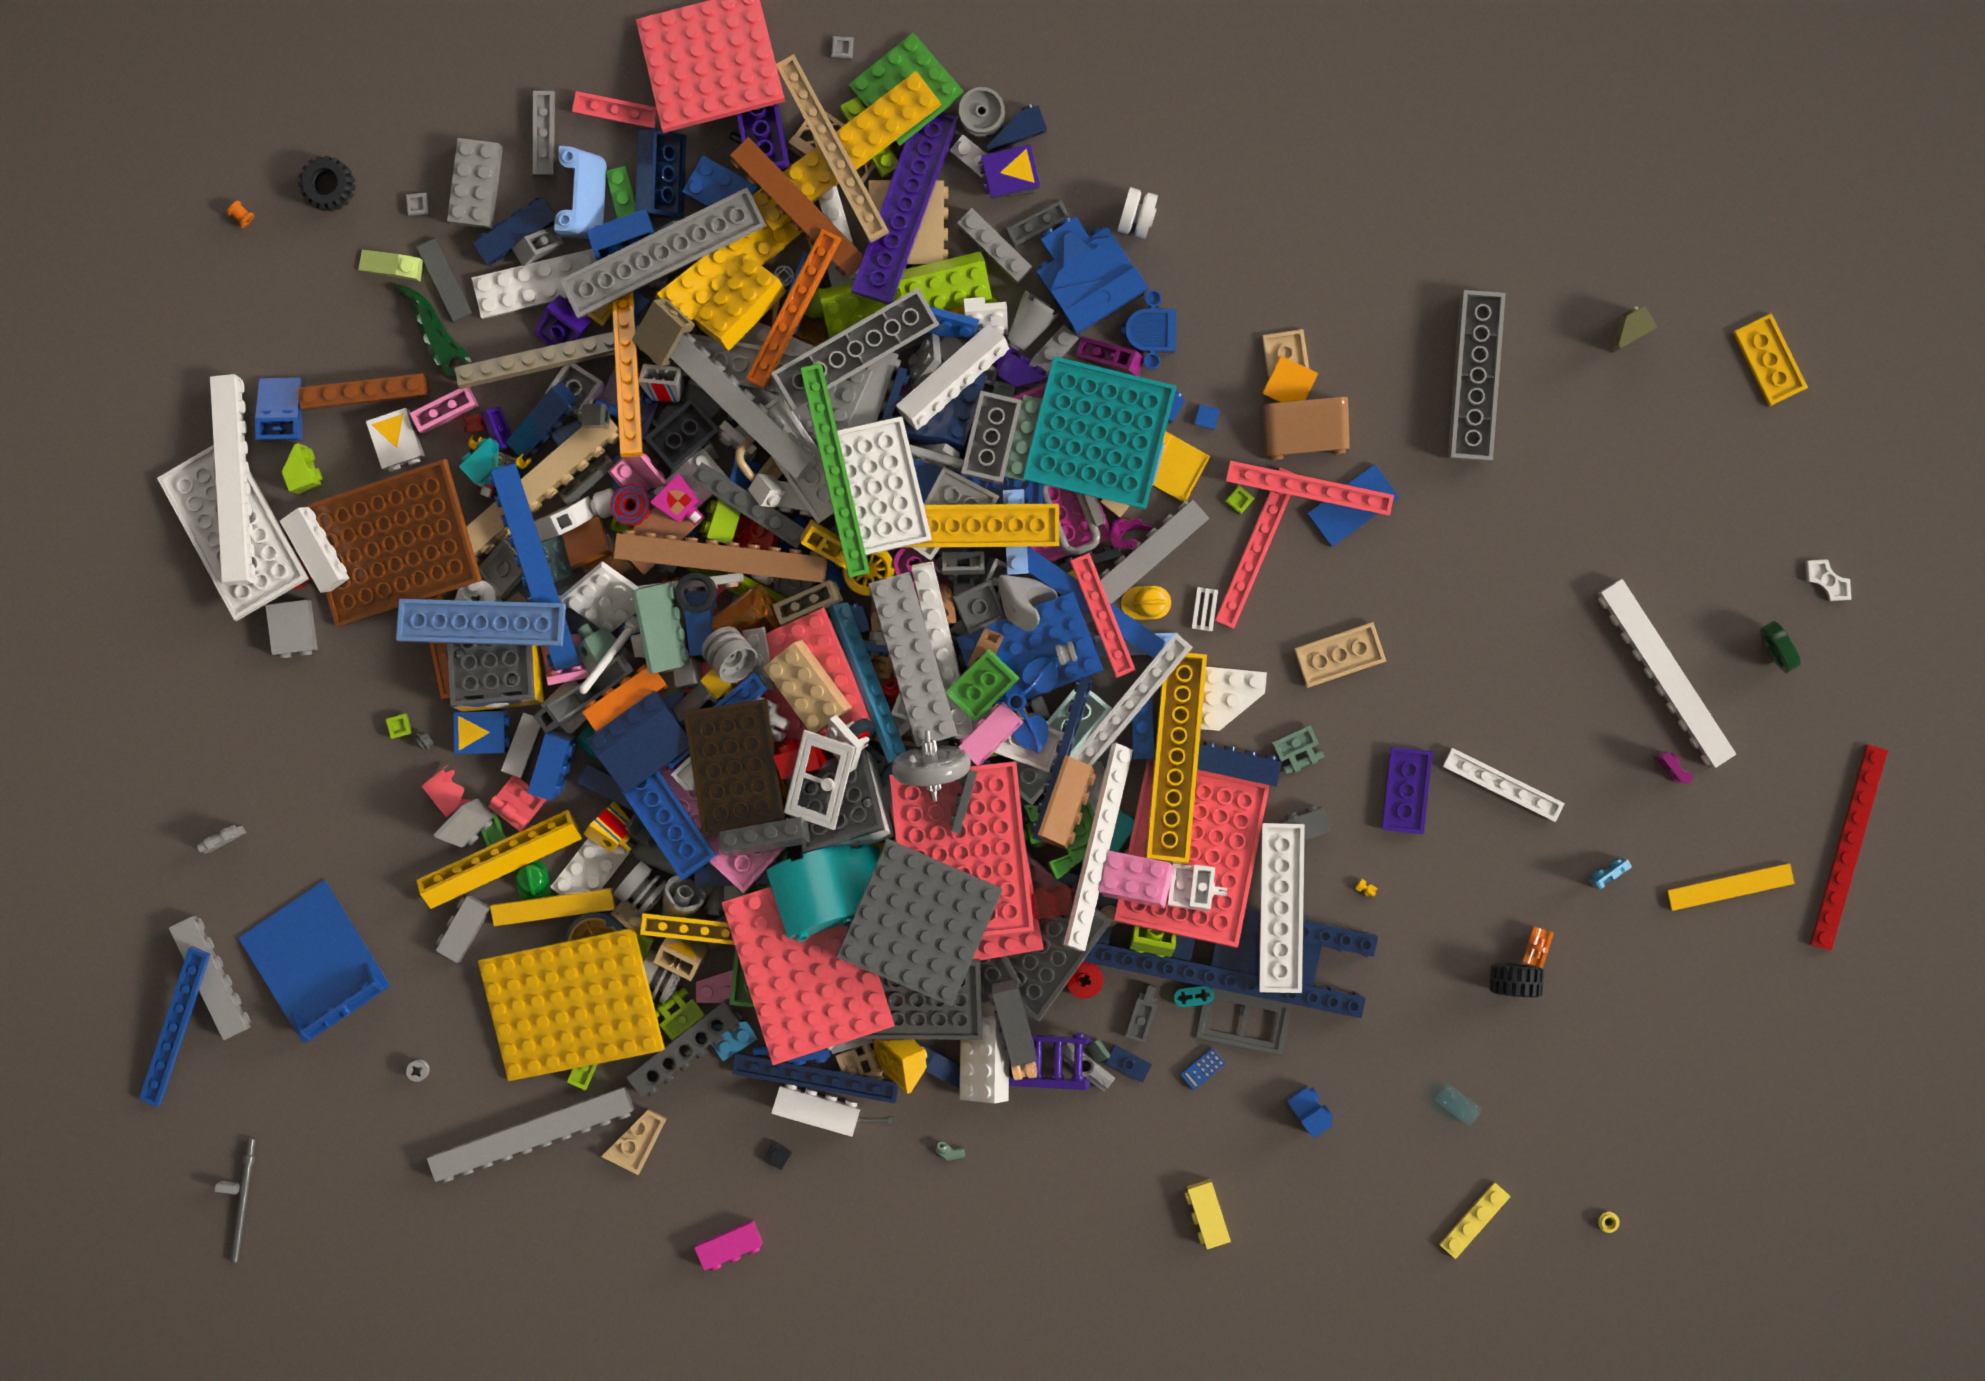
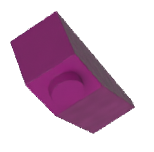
(1110, 356)

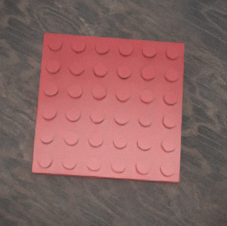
(709, 61)

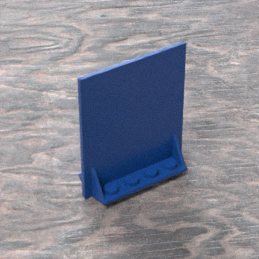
(314, 962)

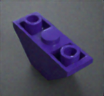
(1019, 371)

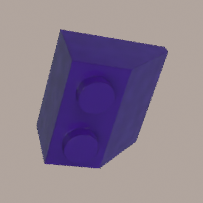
(560, 323)

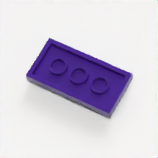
(1407, 790)

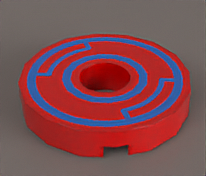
(622, 497)

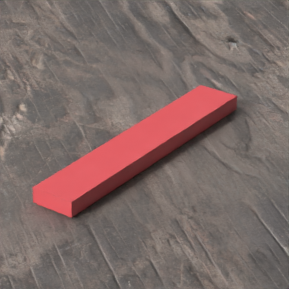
(1102, 615)

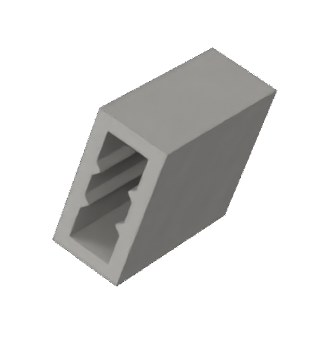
(291, 628)

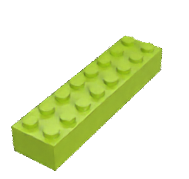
(941, 284)

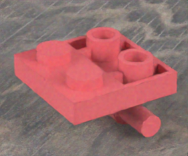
(516, 804)

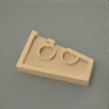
(637, 1142)

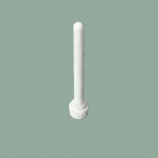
(631, 627)

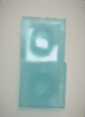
(1458, 1105)

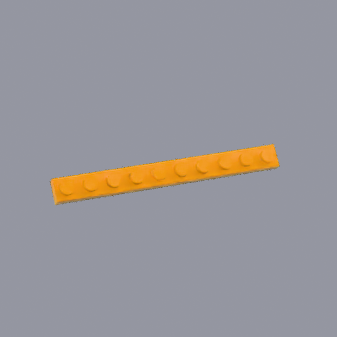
(627, 377)

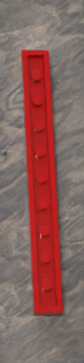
(1848, 847)

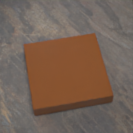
(586, 542)

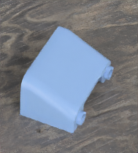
(587, 193)

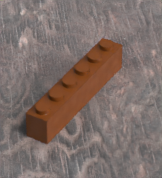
(363, 392)

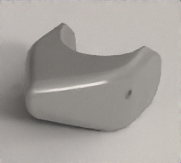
(1019, 598)

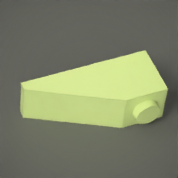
(391, 265)

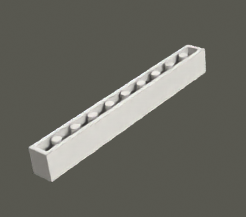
(231, 480)
(1666, 673)

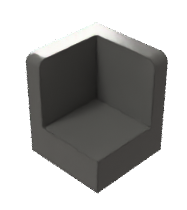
(639, 832)

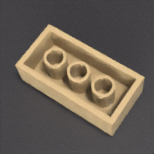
(807, 686)

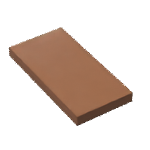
(661, 525)

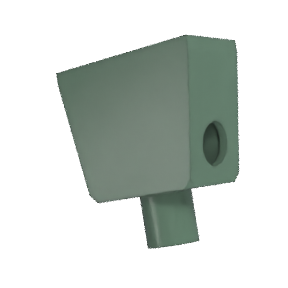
(595, 646)

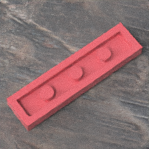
(615, 110)

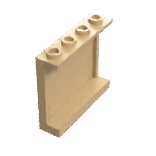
(932, 234)

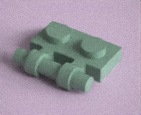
(1296, 743)

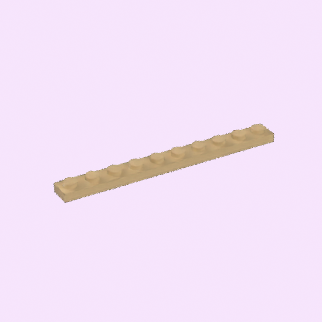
(832, 148)

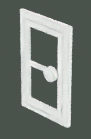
(838, 785)

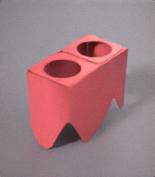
(445, 792)

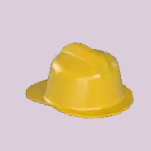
(1146, 602)

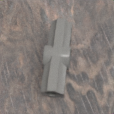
(1096, 1073)

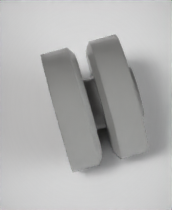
(981, 125)

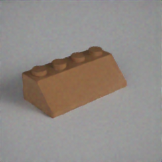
(1066, 803)

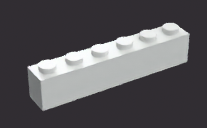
(952, 377)

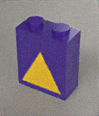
(1009, 171)

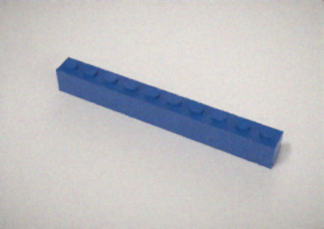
(530, 553)

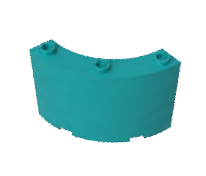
(821, 888)

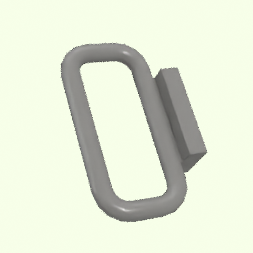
(1093, 517)

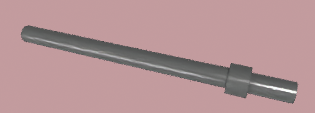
(248, 1159)

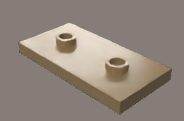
(1339, 654)

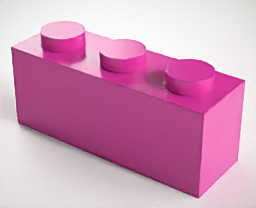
(729, 1246)

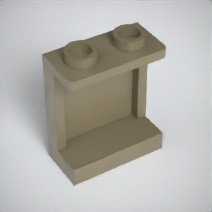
(661, 331)

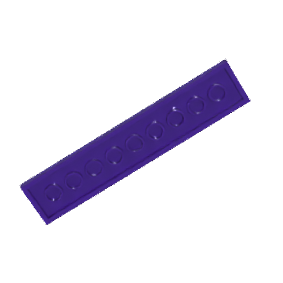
(905, 209)

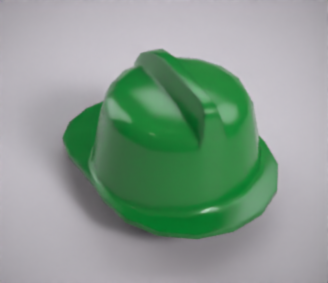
(533, 881)

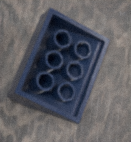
(953, 421)
(639, 742)

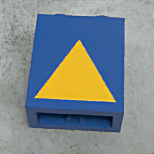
(481, 732)

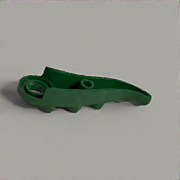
(436, 338)

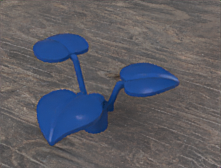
(1043, 676)

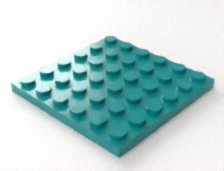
(1099, 432)

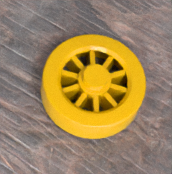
(873, 567)

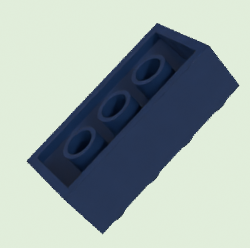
(660, 173)

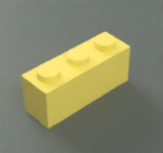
(1207, 1214)

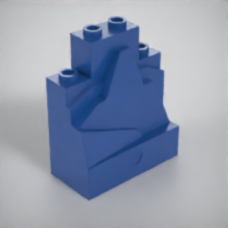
(1087, 274)

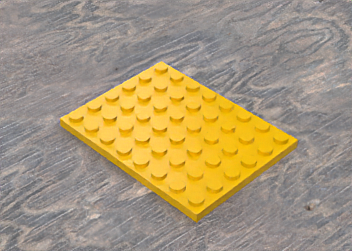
(571, 1004)

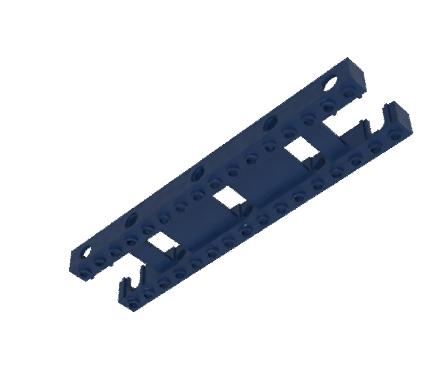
(1238, 967)

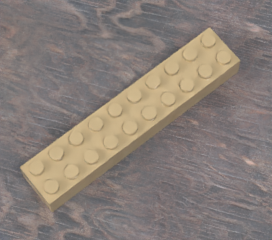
(544, 481)

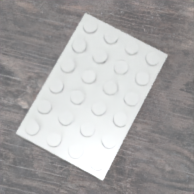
(884, 485)

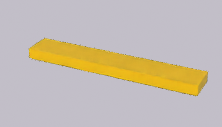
(1730, 886)
(553, 906)

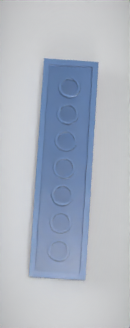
(481, 622)

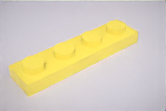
(1474, 1220)

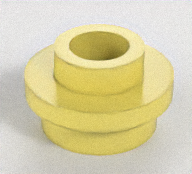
(1608, 1228)

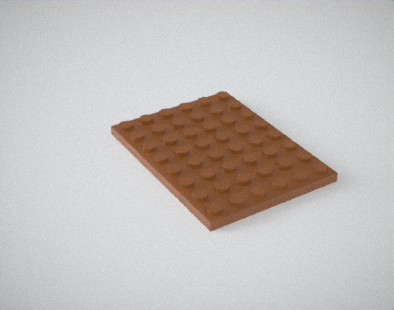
(397, 542)

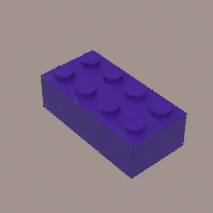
(766, 130)

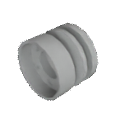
(729, 654)
(640, 888)
(660, 978)

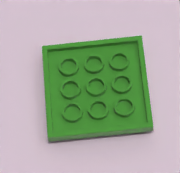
(899, 64)

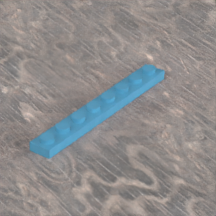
(867, 680)

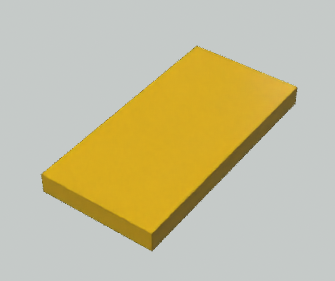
(1770, 359)

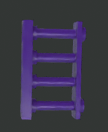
(1057, 1079)

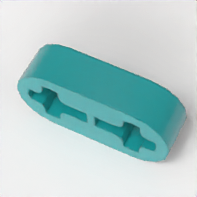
(1193, 991)

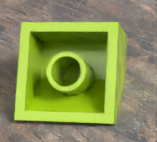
(1152, 941)

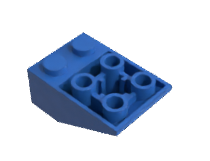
(278, 410)

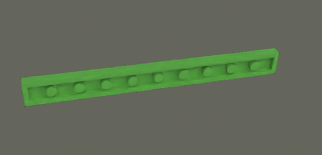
(834, 470)

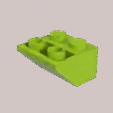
(300, 470)
(720, 521)

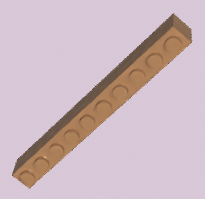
(719, 557)

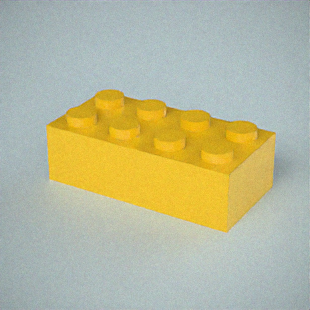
(739, 304)

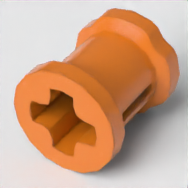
(240, 214)

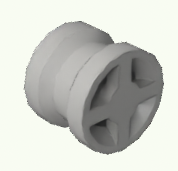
(1066, 653)
(421, 1068)

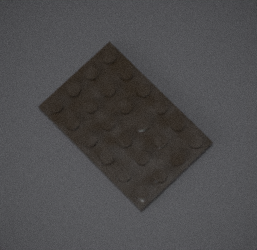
(734, 766)

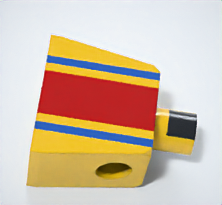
(609, 829)

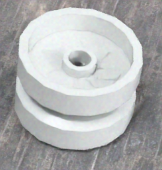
(1138, 213)

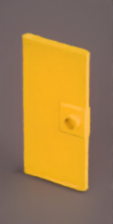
(1179, 467)

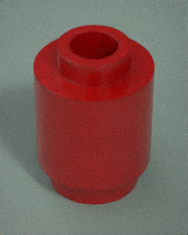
(891, 690)

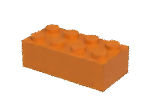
(624, 697)

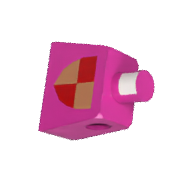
(678, 500)

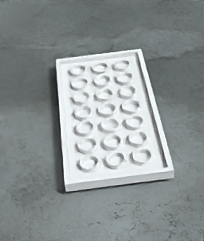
(194, 499)

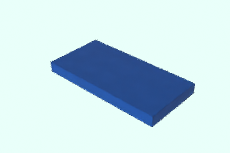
(1338, 521)

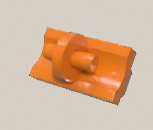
(1537, 947)

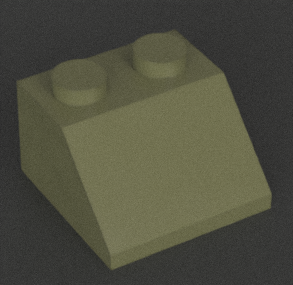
(1633, 326)

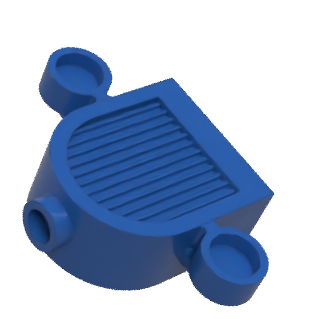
(1151, 330)

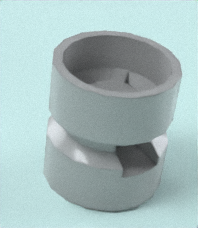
(1038, 706)

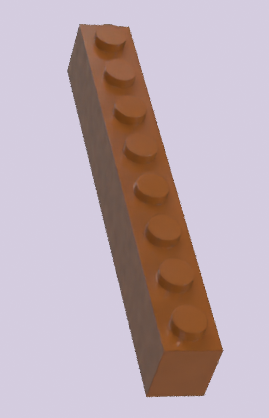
(793, 202)

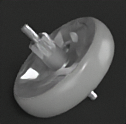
(931, 765)

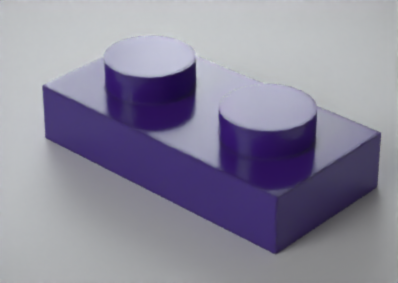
(497, 426)

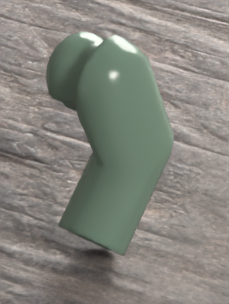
(949, 1153)

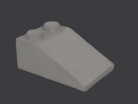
(465, 824)

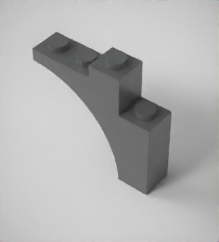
(573, 702)

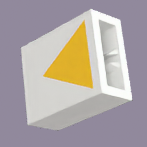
(395, 440)

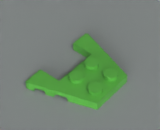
(1077, 850)

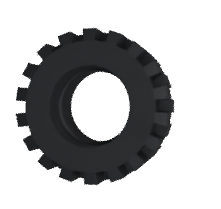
(315, 171)
(1516, 980)

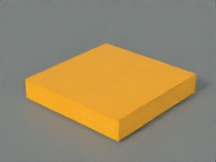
(1289, 381)

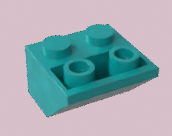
(479, 464)

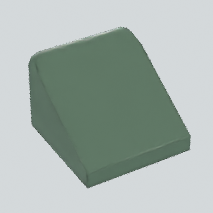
(1097, 1051)

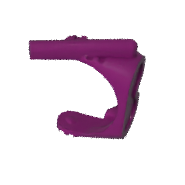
(1120, 527)

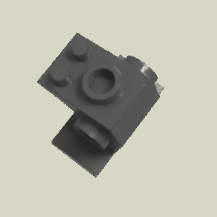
(963, 576)

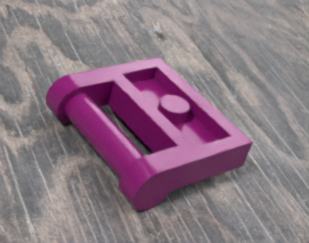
(1670, 764)

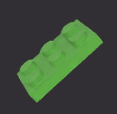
(982, 685)

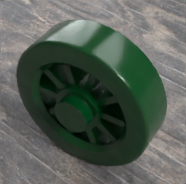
(1780, 646)

